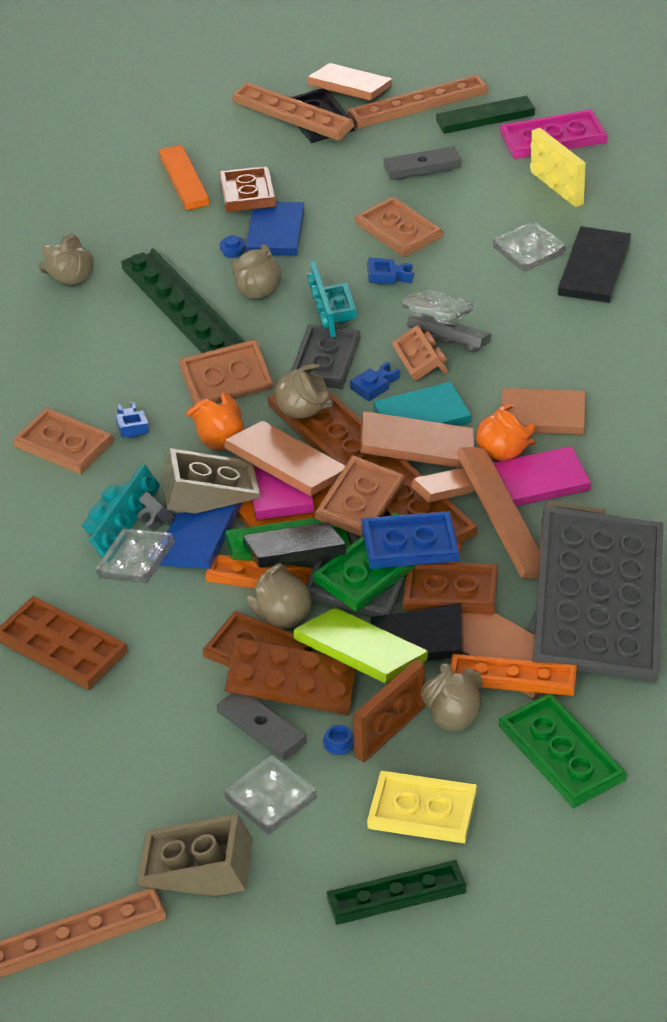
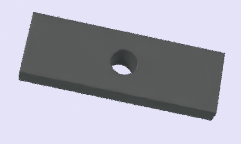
(422, 163)
(451, 332)
(262, 724)

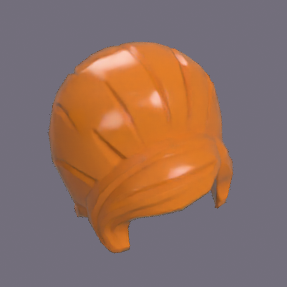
(216, 421)
(504, 434)

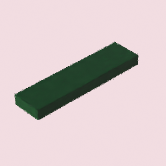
(485, 114)
(396, 892)

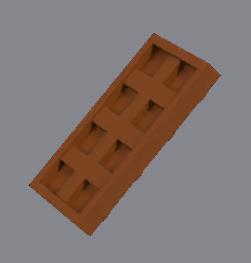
(61, 642)
(290, 676)

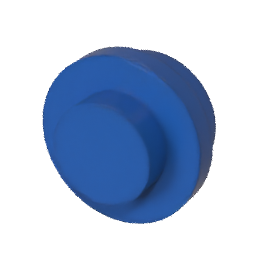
(232, 246)
(338, 740)

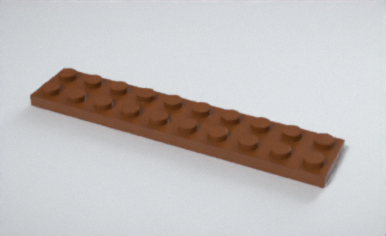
(338, 435)

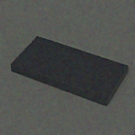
(594, 264)

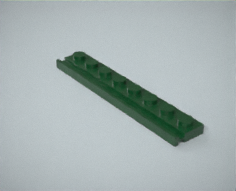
(180, 302)

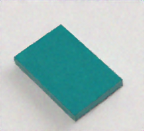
(432, 404)

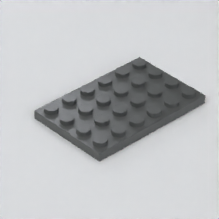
(599, 593)

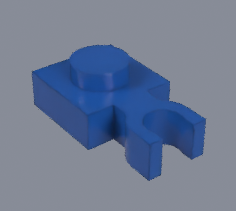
(386, 272)
(372, 383)
(131, 422)

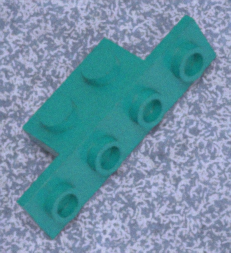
(332, 302)
(118, 509)

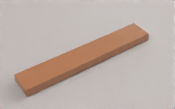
(417, 101)
(293, 111)
(501, 510)
(80, 931)

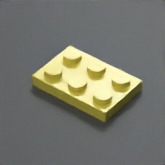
(557, 167)
(422, 807)

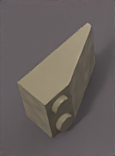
(206, 481)
(198, 857)

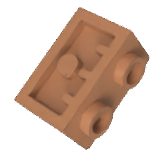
(418, 352)

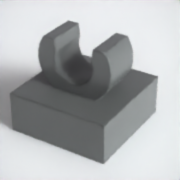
(156, 511)

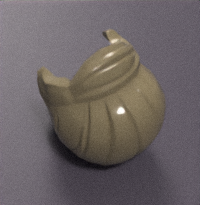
(67, 262)
(256, 273)
(302, 393)
(281, 598)
(453, 698)

